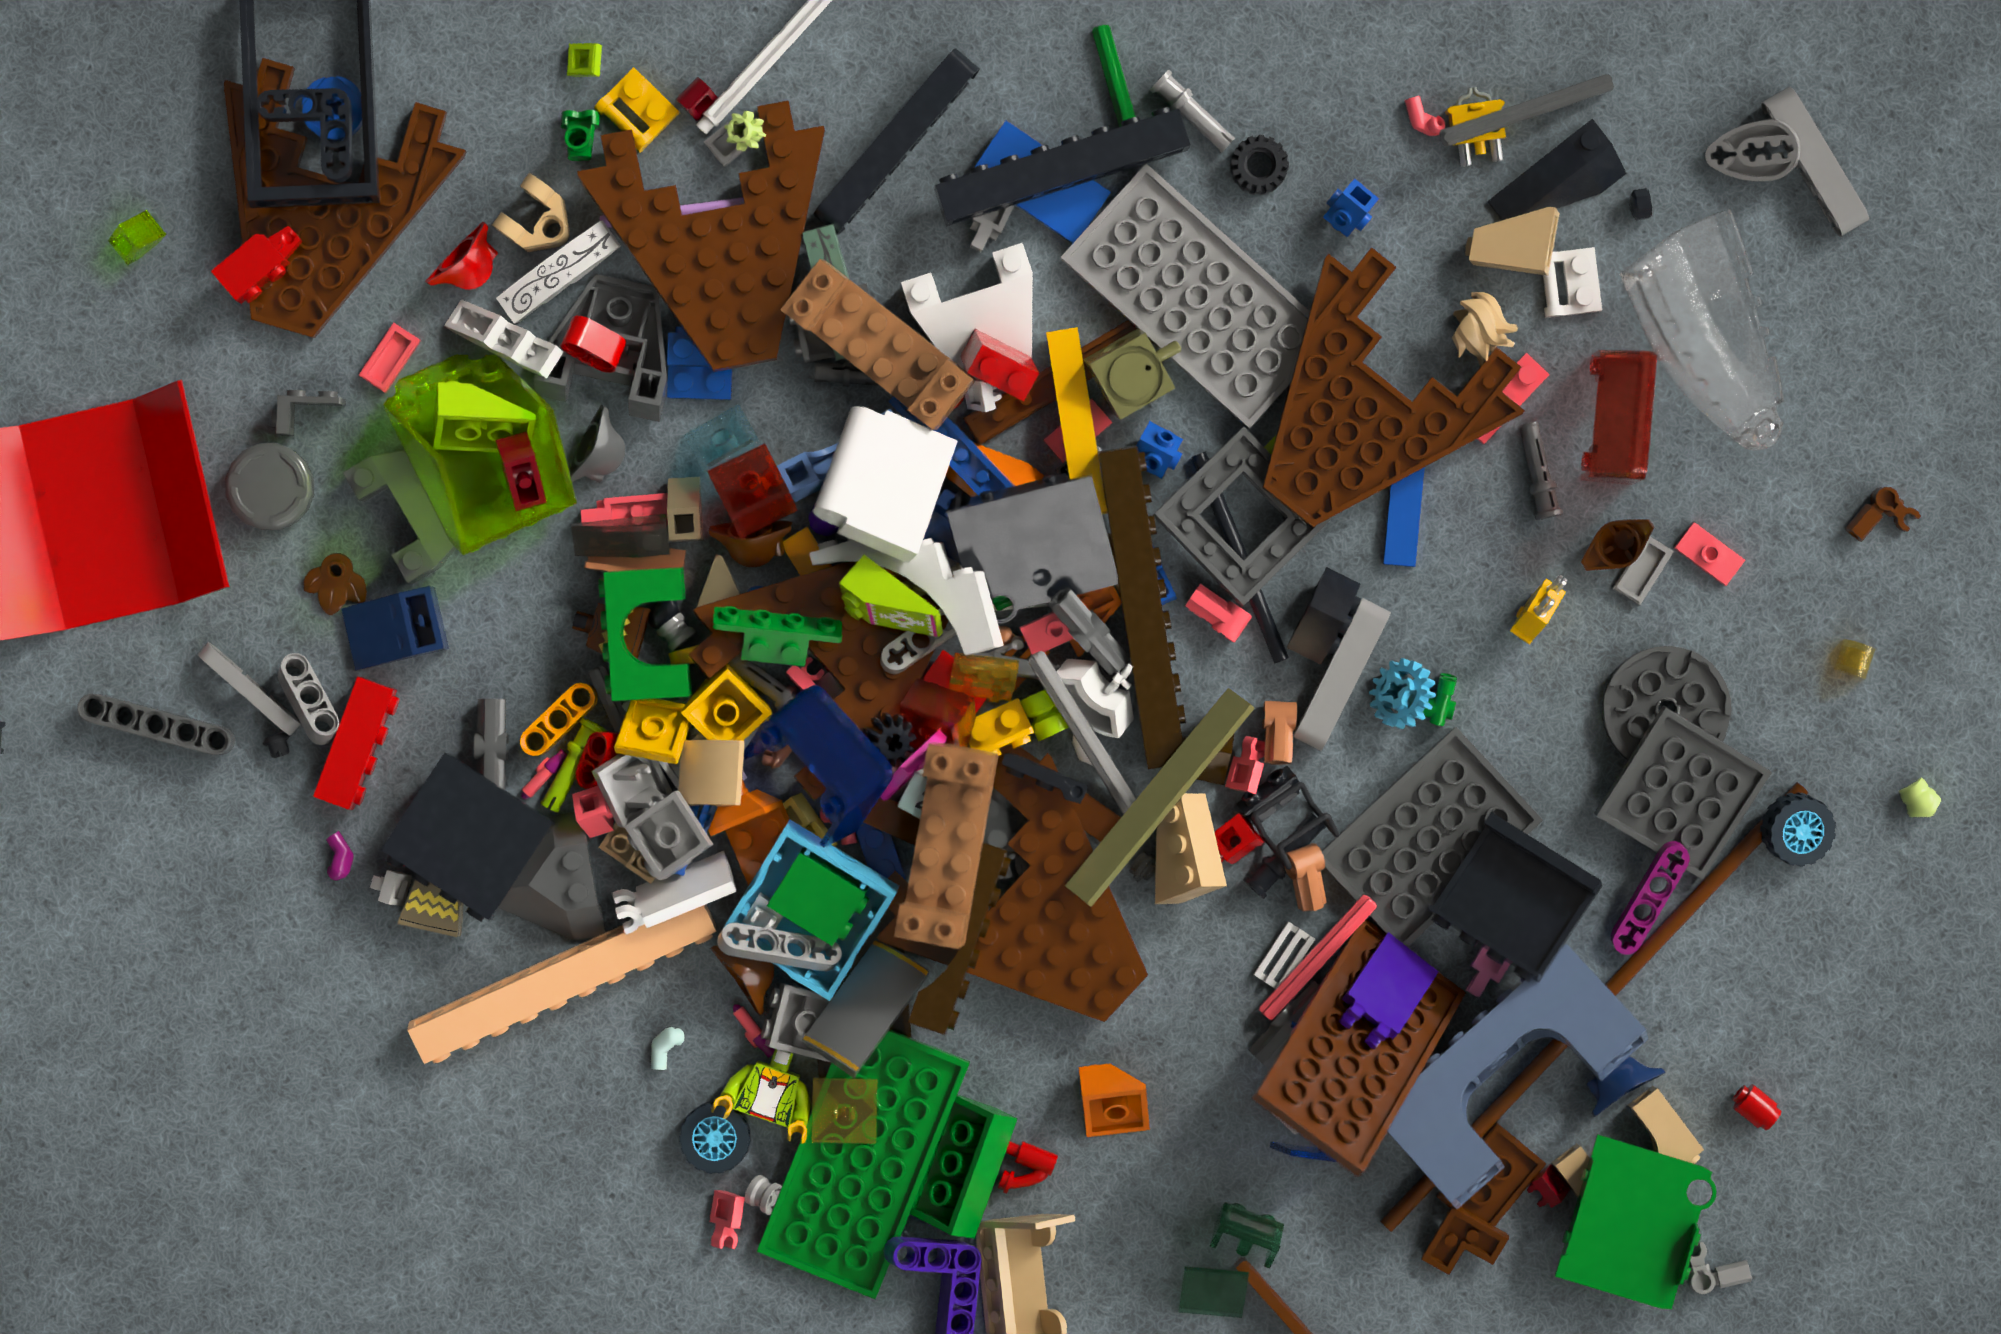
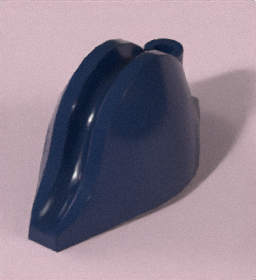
(1620, 1081)

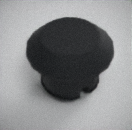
(277, 743)

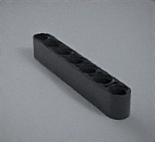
(895, 140)

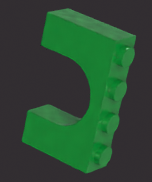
(629, 676)

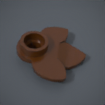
(335, 588)

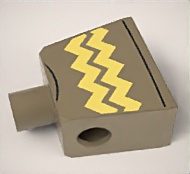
(431, 912)

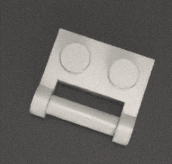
(1580, 283)

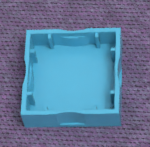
(769, 876)

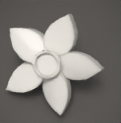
(1119, 678)

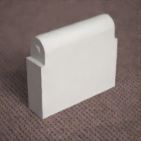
(884, 481)

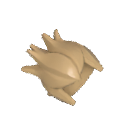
(1481, 326)

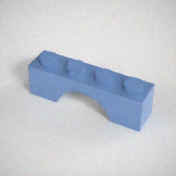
(807, 471)

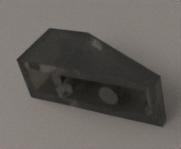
(622, 537)

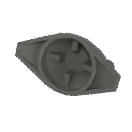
(599, 450)

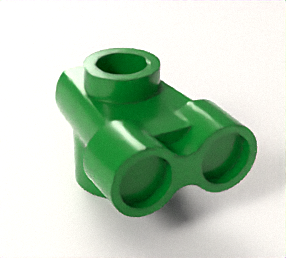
(579, 127)
(1442, 706)

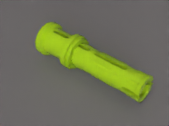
(566, 774)

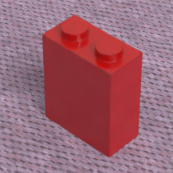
(999, 365)

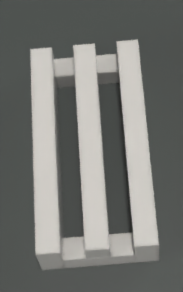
(1274, 948)

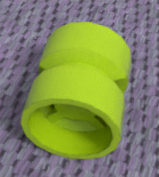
(1045, 715)

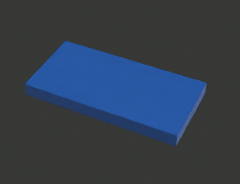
(1064, 211)

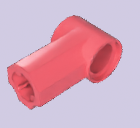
(1222, 615)

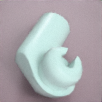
(662, 1044)

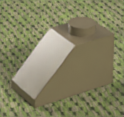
(719, 583)

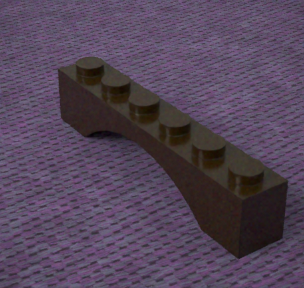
(937, 1002)

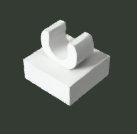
(981, 396)
(393, 887)
(761, 915)

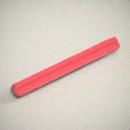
(1317, 957)

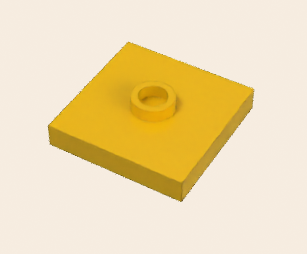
(653, 730)

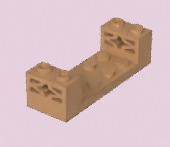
(878, 344)
(947, 845)

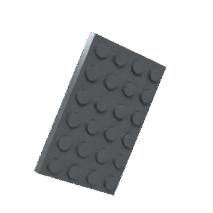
(1421, 832)

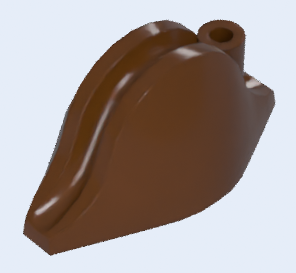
(1617, 544)
(755, 548)
(754, 976)

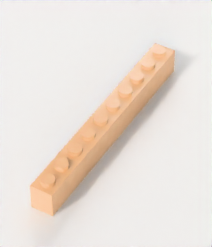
(553, 982)

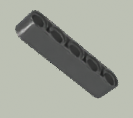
(141, 724)

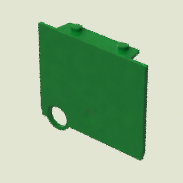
(1633, 1223)

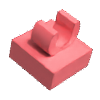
(801, 677)

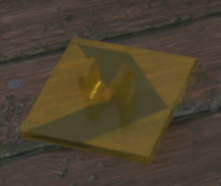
(844, 1110)

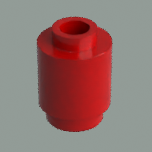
(1756, 1107)

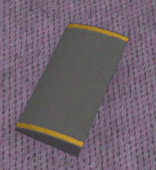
(865, 1007)

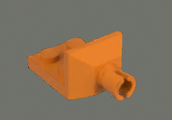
(751, 827)

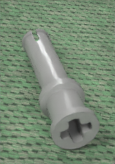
(1182, 99)

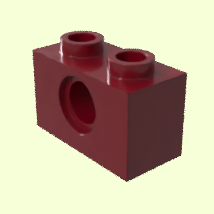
(521, 471)

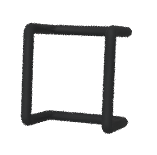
(1278, 850)

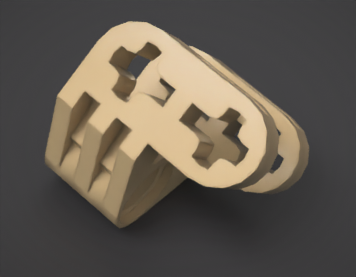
(557, 214)

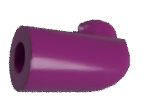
(342, 857)

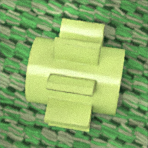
(744, 131)

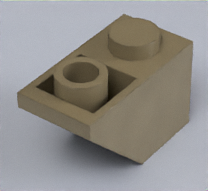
(684, 509)

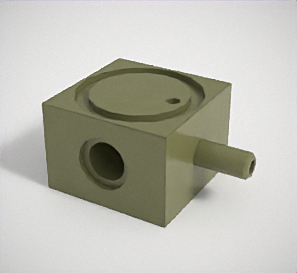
(1131, 372)

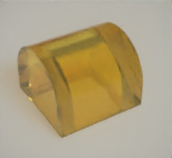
(1854, 658)

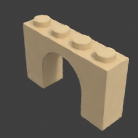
(1662, 1123)

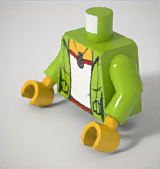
(769, 1094)

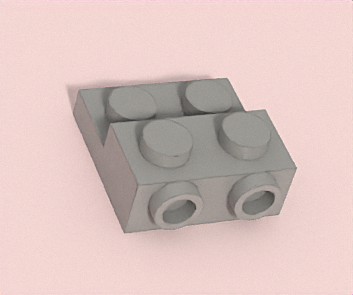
(668, 836)
(792, 1018)

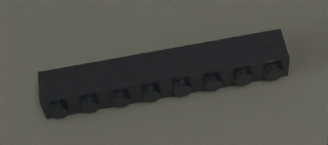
(1061, 167)

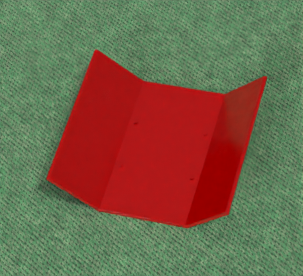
(104, 516)

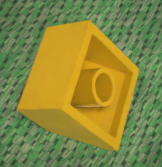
(726, 707)

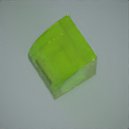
(136, 237)

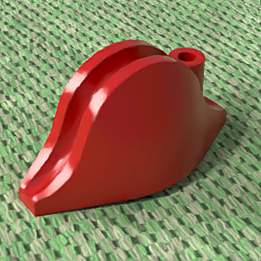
(468, 263)

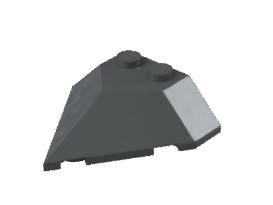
(559, 884)

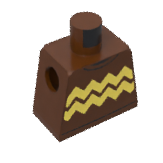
(634, 628)

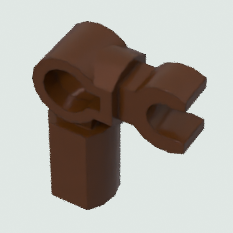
(1884, 501)

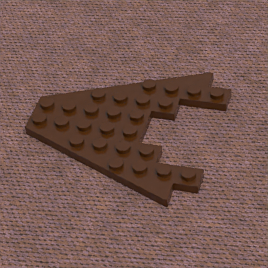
(338, 240)
(725, 266)
(1350, 428)
(851, 663)
(1040, 931)

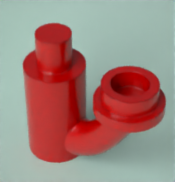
(1031, 1157)

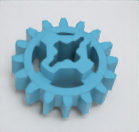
(1402, 693)

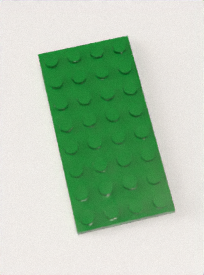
(856, 1196)

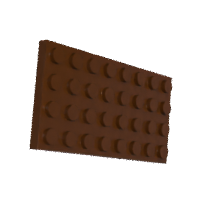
(1337, 1085)

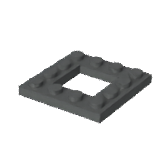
(1183, 521)

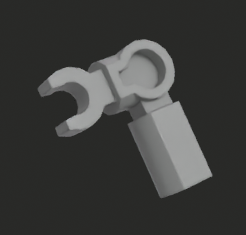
(1727, 1275)

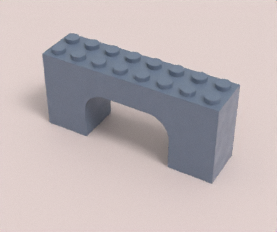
(1563, 1006)

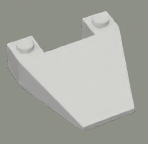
(998, 311)

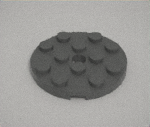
(1658, 676)

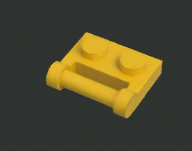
(644, 102)

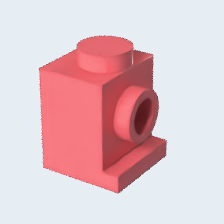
(592, 812)

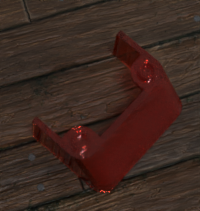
(1621, 416)

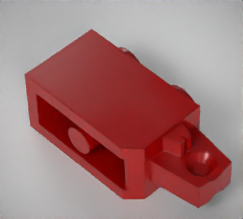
(256, 263)

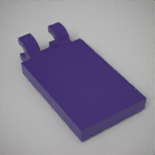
(1387, 989)

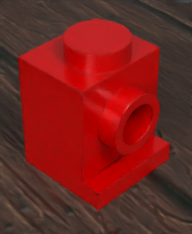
(1236, 827)

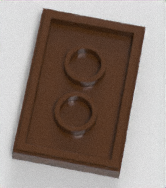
(1506, 1187)

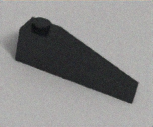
(1569, 173)

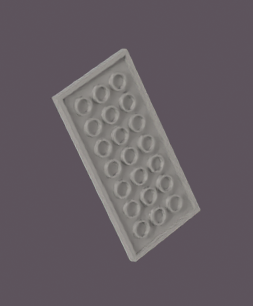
(1194, 287)

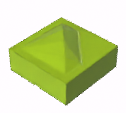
(584, 60)

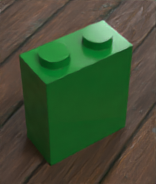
(819, 897)

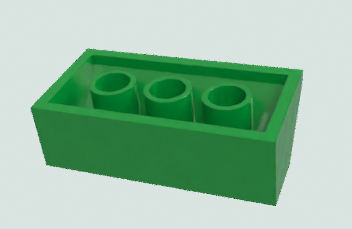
(964, 1167)

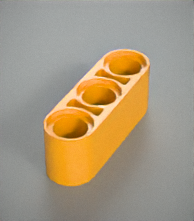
(544, 725)

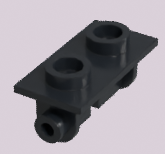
(1276, 783)

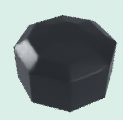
(1640, 204)

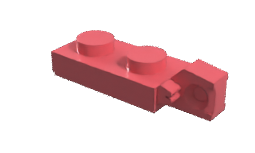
(626, 507)

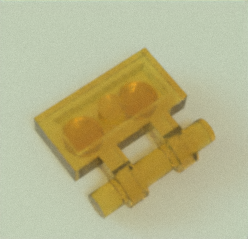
(984, 676)

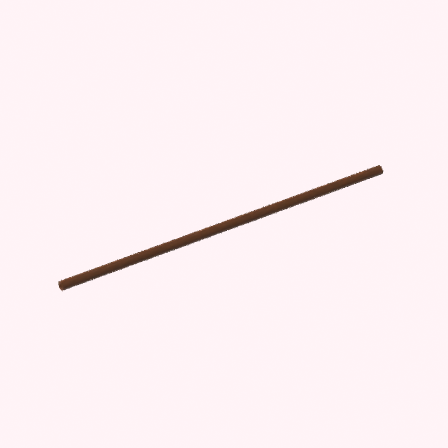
(1615, 985)

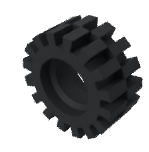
(1275, 153)

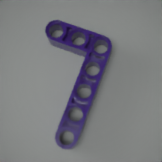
(952, 1274)

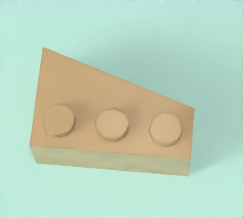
(1187, 853)

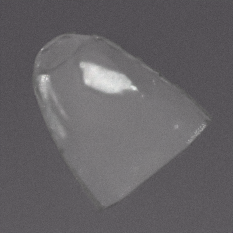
(1707, 329)

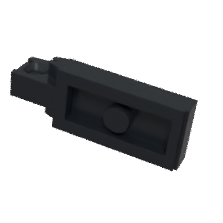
(1046, 777)

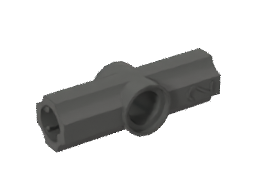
(1089, 631)
(491, 740)
(1273, 1039)

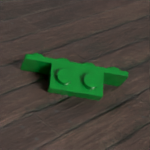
(774, 635)

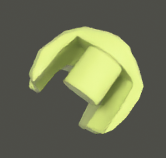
(1920, 799)

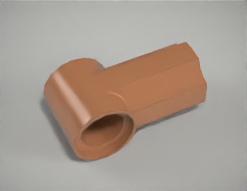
(1279, 726)
(1306, 876)

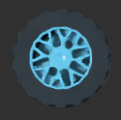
(1798, 829)
(714, 1142)

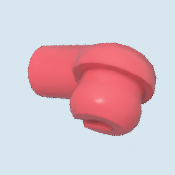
(1422, 121)

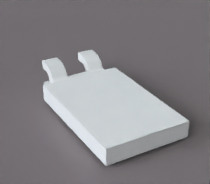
(676, 895)

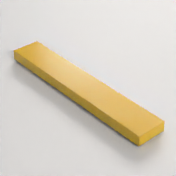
(1075, 408)

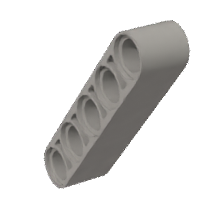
(1818, 163)
(1341, 675)

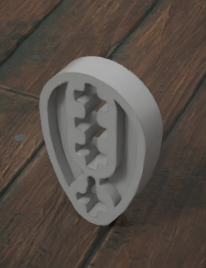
(1758, 133)

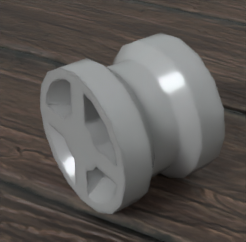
(676, 632)
(762, 1194)

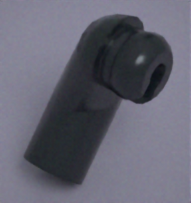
(662, 613)

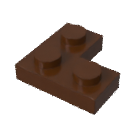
(1462, 1232)

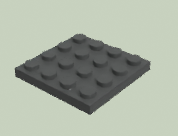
(1683, 790)

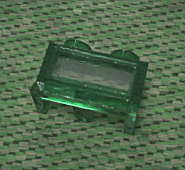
(1250, 1229)

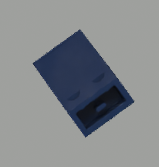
(395, 627)

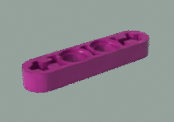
(1655, 900)

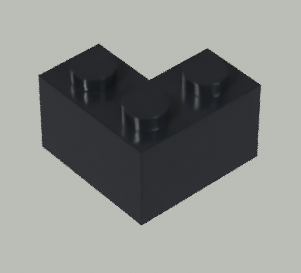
(1325, 616)

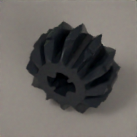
(897, 730)

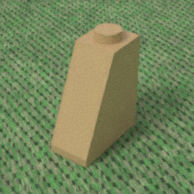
(1516, 243)

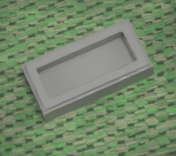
(1641, 575)

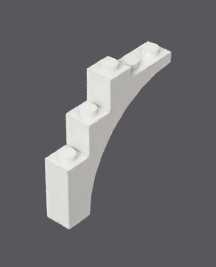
(962, 598)

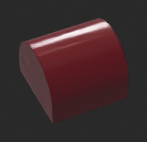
(696, 98)

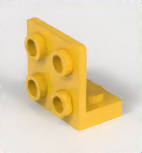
(1001, 727)

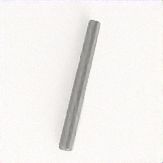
(1082, 730)

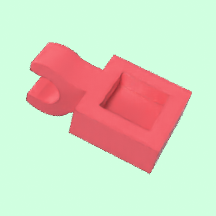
(1247, 770)
(727, 1216)

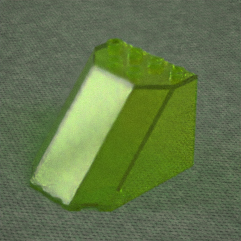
(470, 486)

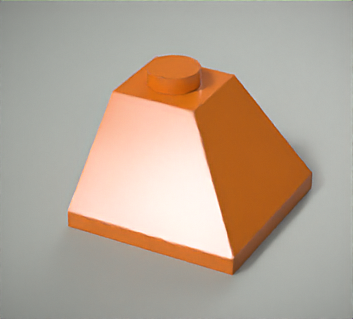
(1112, 1101)

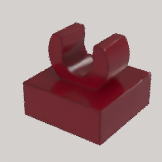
(1550, 1186)

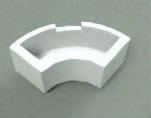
(1105, 713)

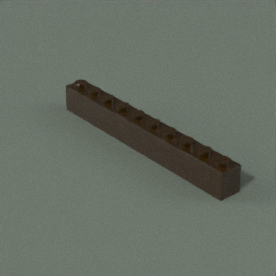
(1142, 604)

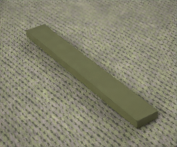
(1159, 797)

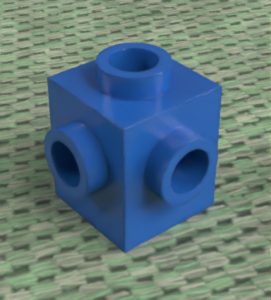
(1350, 208)
(1159, 449)

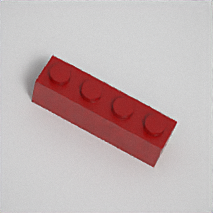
(356, 742)

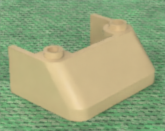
(1015, 1275)

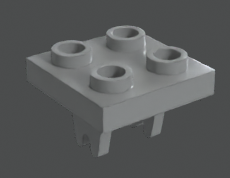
(631, 786)

